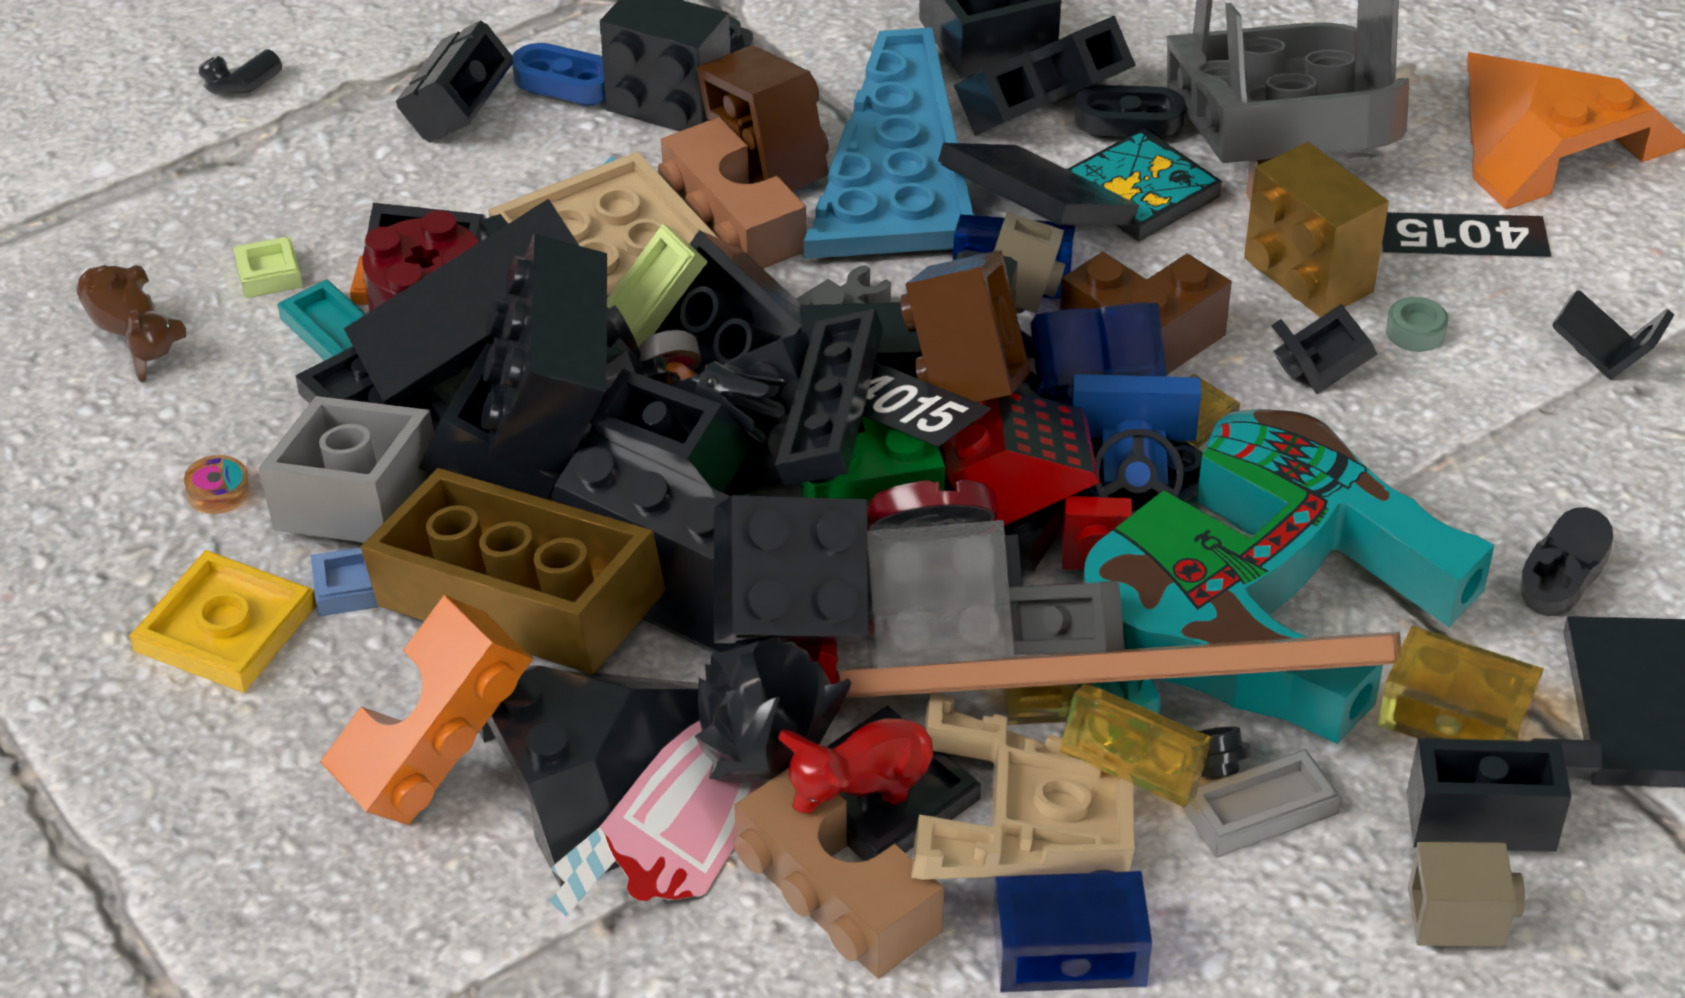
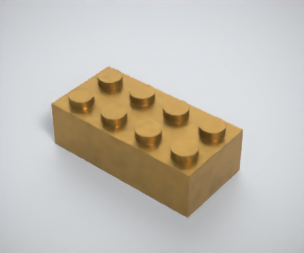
(542, 570)

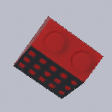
(1025, 452)

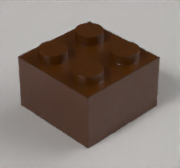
(967, 327)

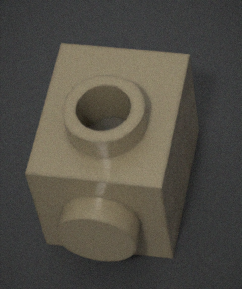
(1035, 250)
(1464, 894)

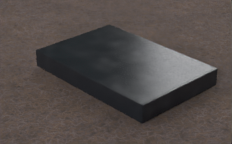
(1038, 184)
(1631, 696)

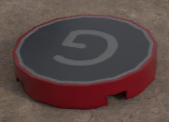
(925, 505)

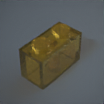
(1457, 691)

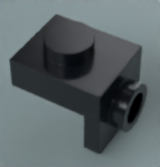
(1323, 349)

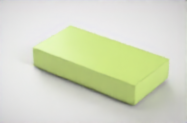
(656, 282)

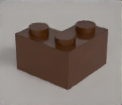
(772, 112)
(1188, 292)

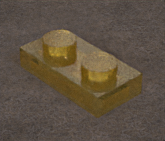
(1135, 744)

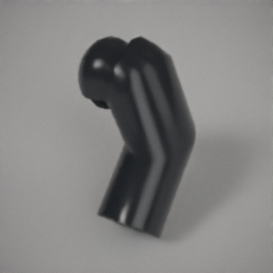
(240, 79)

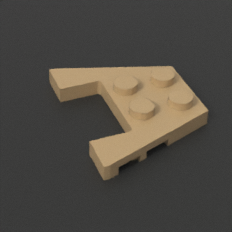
(1045, 807)

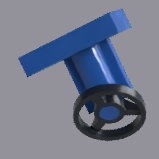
(1135, 424)

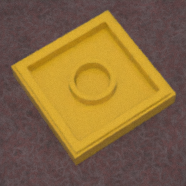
(223, 621)

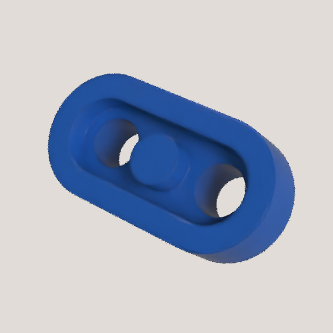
(559, 73)

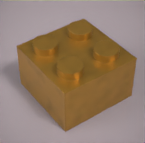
(1315, 229)

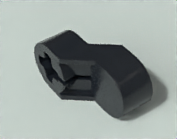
(1566, 561)

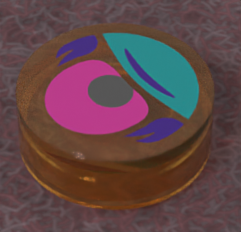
(216, 484)

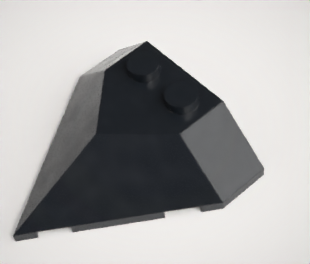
(584, 744)

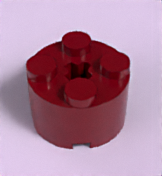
(410, 251)

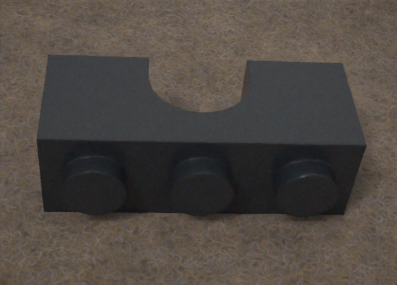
(1044, 75)

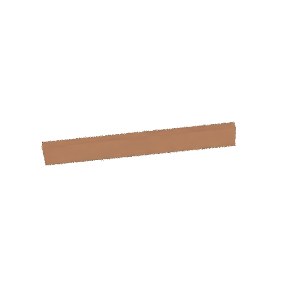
(1129, 665)

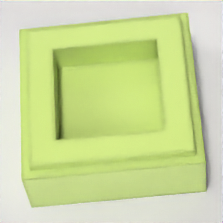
(267, 267)

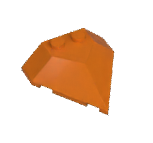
(1537, 113)

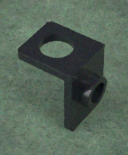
(1602, 339)

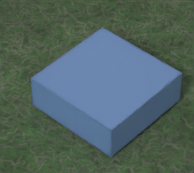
(341, 582)

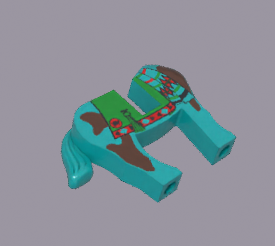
(1300, 498)

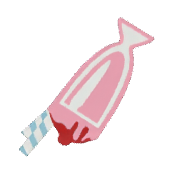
(664, 832)

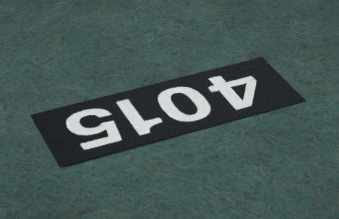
(1465, 234)
(918, 406)

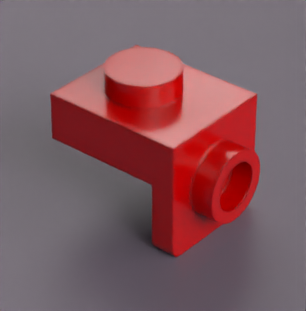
(1088, 522)

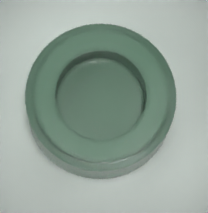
(1417, 324)

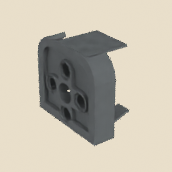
(1291, 83)

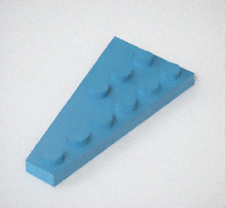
(886, 174)

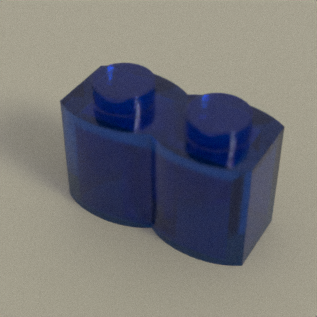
(1096, 342)

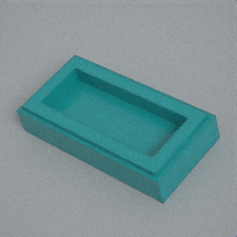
(320, 318)

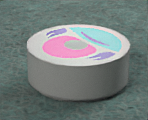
(672, 347)

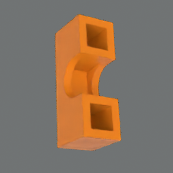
(465, 675)

